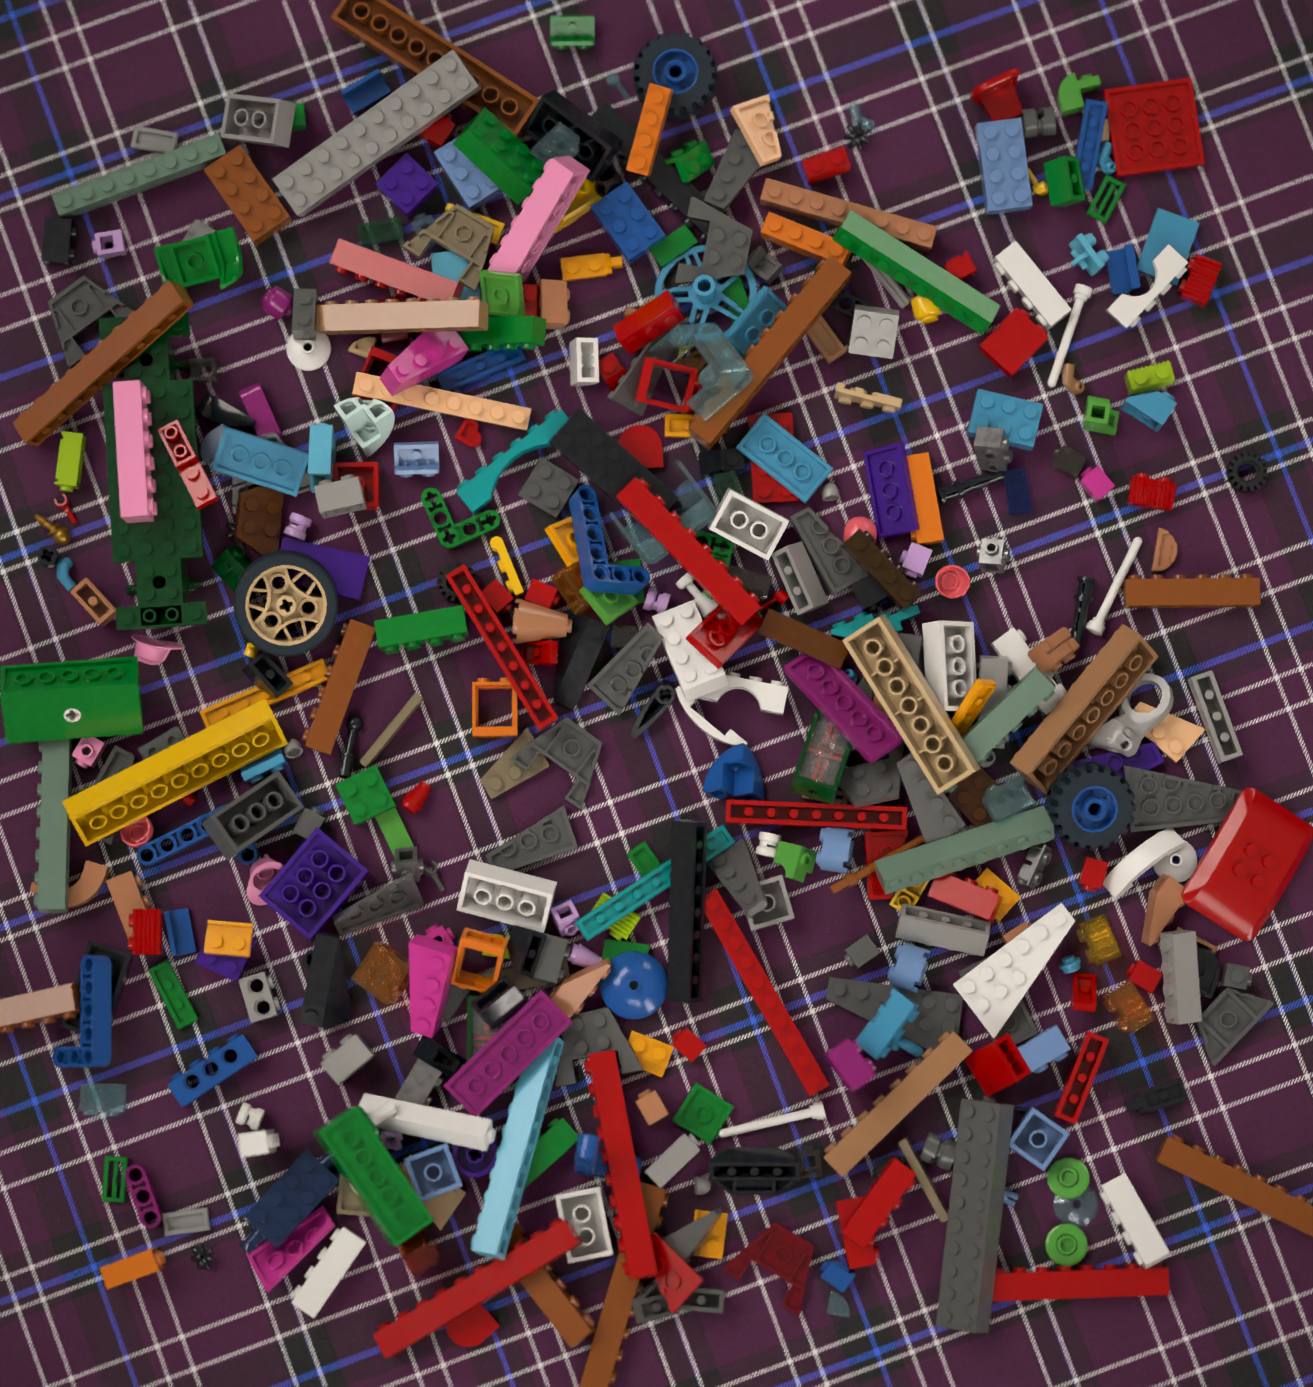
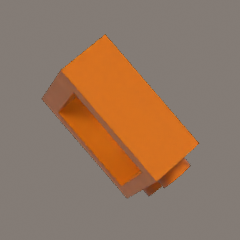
(485, 732)
(482, 942)
(133, 1267)

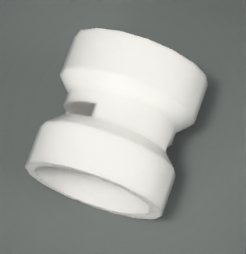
(767, 839)
(255, 1118)

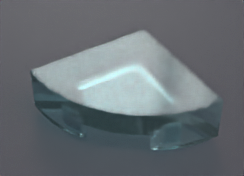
(837, 1305)

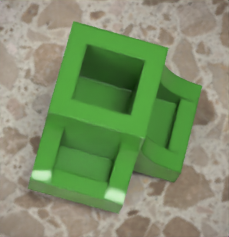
(1099, 416)
(795, 860)

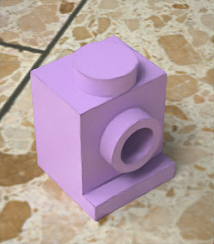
(115, 237)
(566, 925)

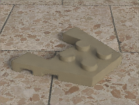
(462, 235)

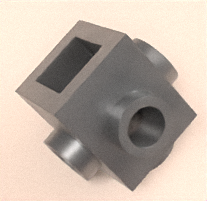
(993, 555)
(402, 866)

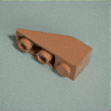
(1162, 904)
(576, 987)

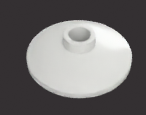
(310, 359)
(1182, 870)

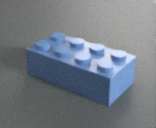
(1003, 166)

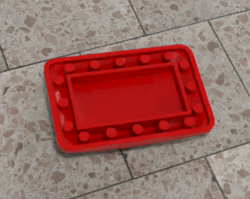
(1248, 864)

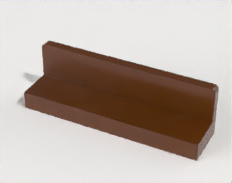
(803, 639)

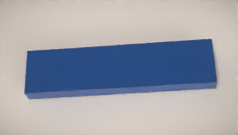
(1090, 140)
(478, 368)

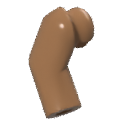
(1070, 382)

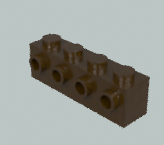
(882, 570)

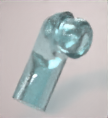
(856, 116)

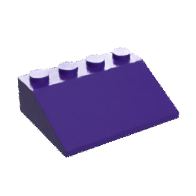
(314, 884)

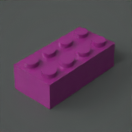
(849, 1064)

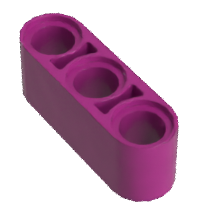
(259, 410)
(143, 1207)

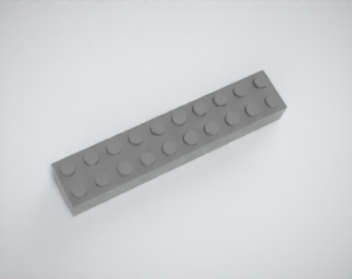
(377, 133)

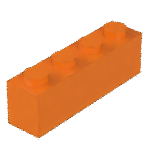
(649, 129)
(802, 239)
(925, 501)

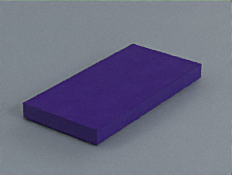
(891, 490)
(345, 568)

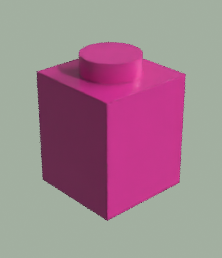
(1096, 483)

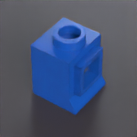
(836, 1274)

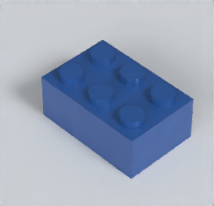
(627, 223)

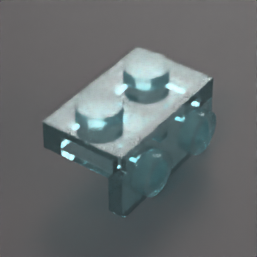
(556, 143)
(1007, 799)
(102, 1098)

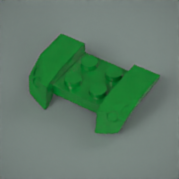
(202, 259)

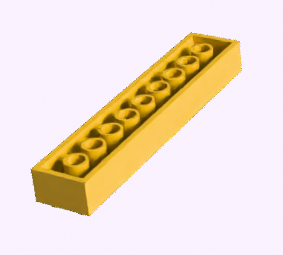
(175, 772)

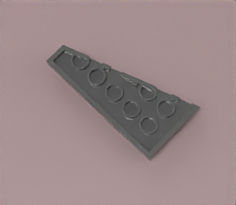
(937, 1010)

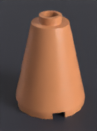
(538, 623)

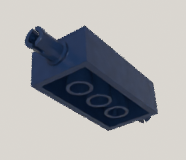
(289, 1201)

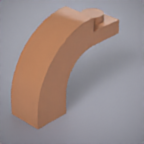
(88, 886)

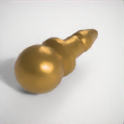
(60, 534)

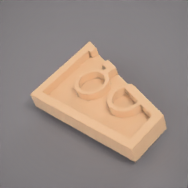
(757, 127)
(1172, 734)

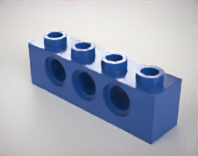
(245, 1055)

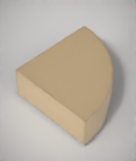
(363, 346)

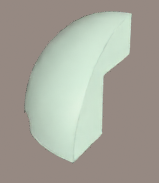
(367, 421)

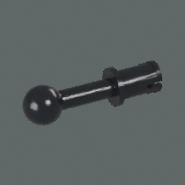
(354, 724)

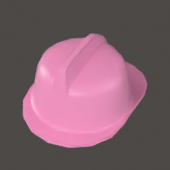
(152, 650)
(261, 875)

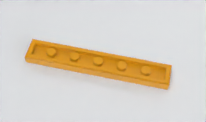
(303, 679)

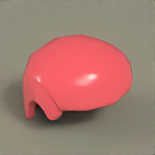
(859, 523)
(952, 581)
(138, 833)

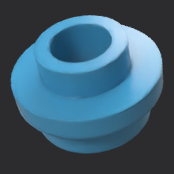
(1070, 964)

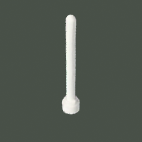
(1081, 293)
(1097, 624)
(815, 1111)

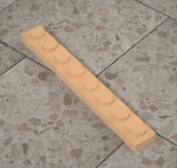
(445, 402)

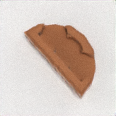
(1164, 552)

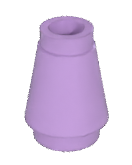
(582, 956)

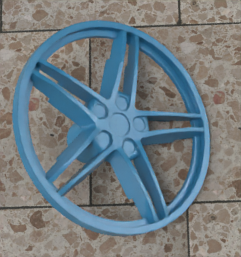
(705, 290)

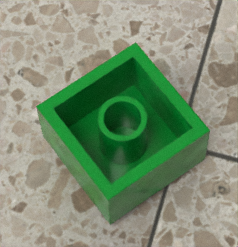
(365, 795)

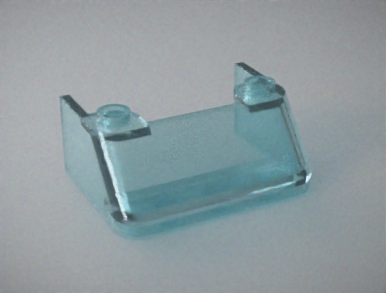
(726, 370)
(694, 512)

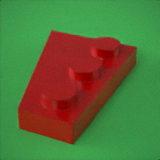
(876, 846)
(675, 1276)

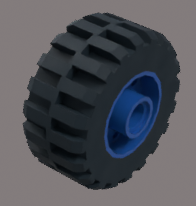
(682, 57)
(1109, 810)

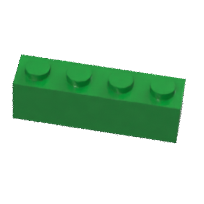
(507, 333)
(551, 1147)

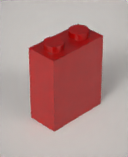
(1013, 342)
(997, 1065)

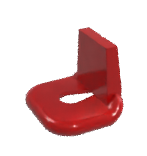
(1001, 102)

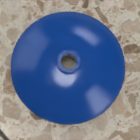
(651, 985)

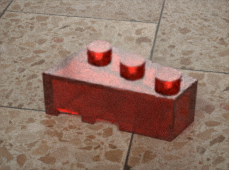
(419, 1253)

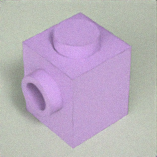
(915, 560)

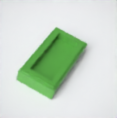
(394, 830)

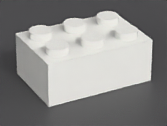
(748, 524)
(589, 1219)

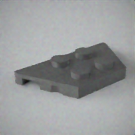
(1229, 1020)

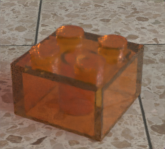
(383, 973)
(1128, 1007)

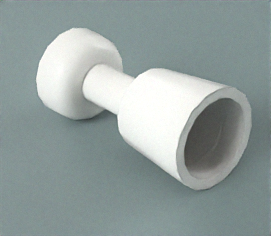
(703, 604)

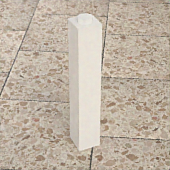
(433, 1123)

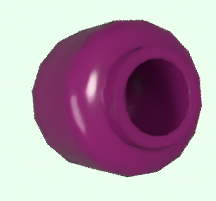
(277, 302)

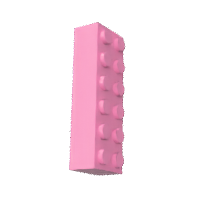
(539, 216)
(133, 451)

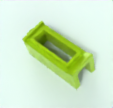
(70, 461)

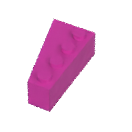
(422, 359)
(430, 981)

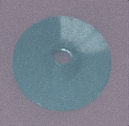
(1079, 1217)

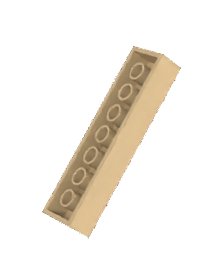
(911, 704)

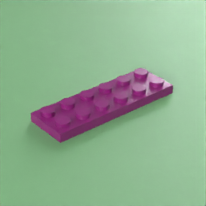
(845, 706)
(508, 1053)

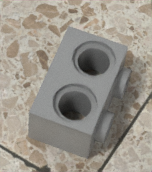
(253, 999)

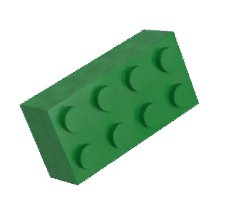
(500, 155)
(421, 628)

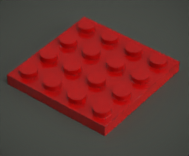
(1154, 127)

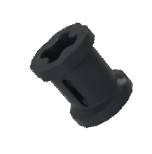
(607, 185)
(42, 555)

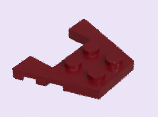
(781, 1254)

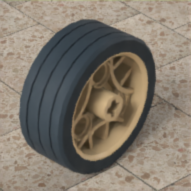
(264, 635)

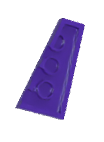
(1145, 758)

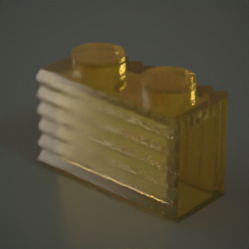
(1098, 939)

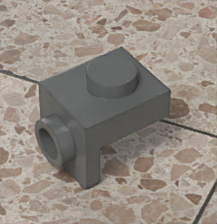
(764, 265)

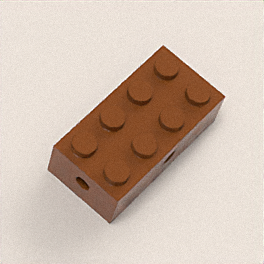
(247, 195)

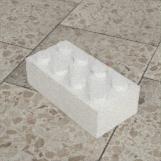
(949, 661)
(693, 671)
(506, 896)

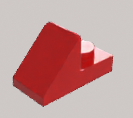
(611, 371)
(539, 653)
(1083, 992)

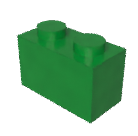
(1064, 181)

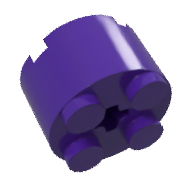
(472, 1168)

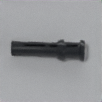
(959, 489)
(1083, 600)

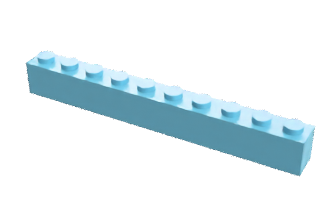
(516, 1154)

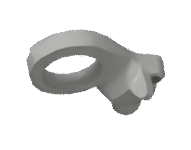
(1128, 729)

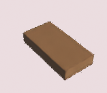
(826, 341)

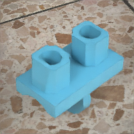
(1085, 254)

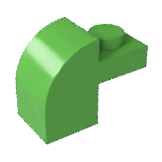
(1069, 93)

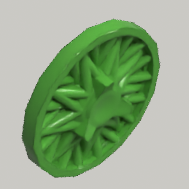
(1068, 1178)
(1066, 1244)

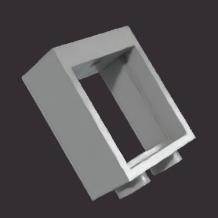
(673, 1159)

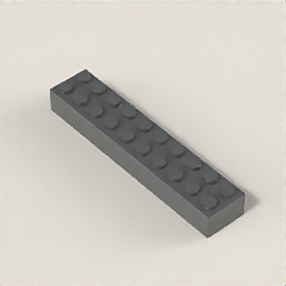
(974, 1215)

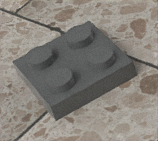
(548, 488)

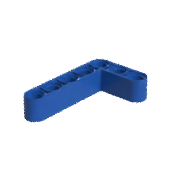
(591, 550)
(180, 844)
(94, 1017)
(589, 1160)

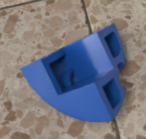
(735, 776)

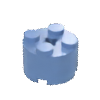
(836, 849)
(909, 967)

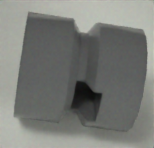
(1038, 122)
(938, 1151)

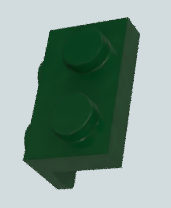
(232, 565)

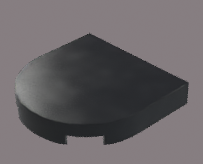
(1208, 971)

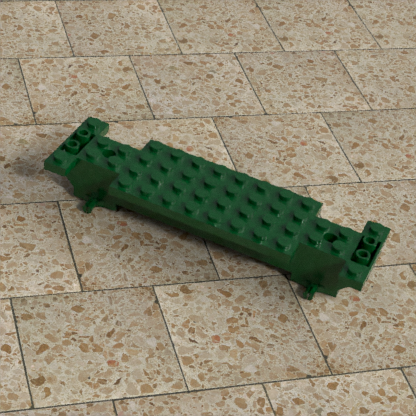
(176, 532)

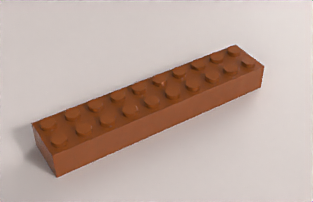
(417, 47)
(776, 345)

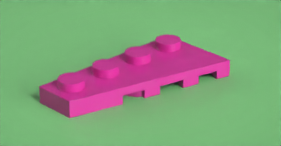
(274, 1264)

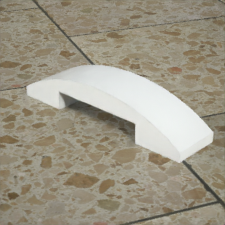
(730, 738)
(1140, 860)

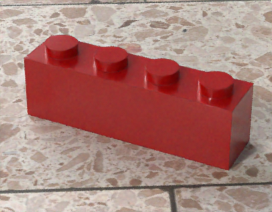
(1080, 1077)
(877, 1203)

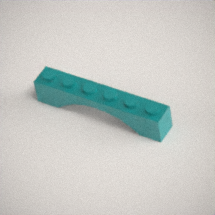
(479, 490)

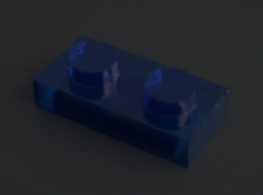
(1017, 491)

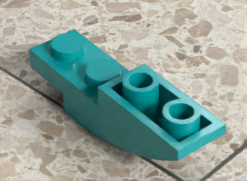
(843, 630)

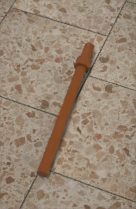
(852, 878)

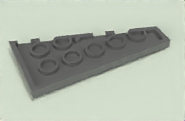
(1175, 801)

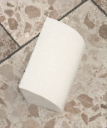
(584, 361)

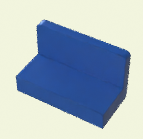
(365, 92)
(1123, 270)
(180, 932)

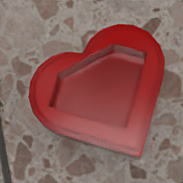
(469, 434)

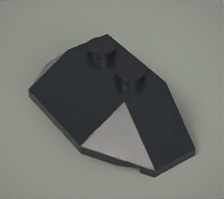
(754, 1170)

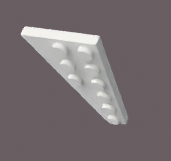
(1005, 976)

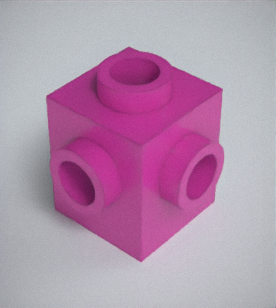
(446, 934)

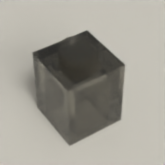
(1068, 462)

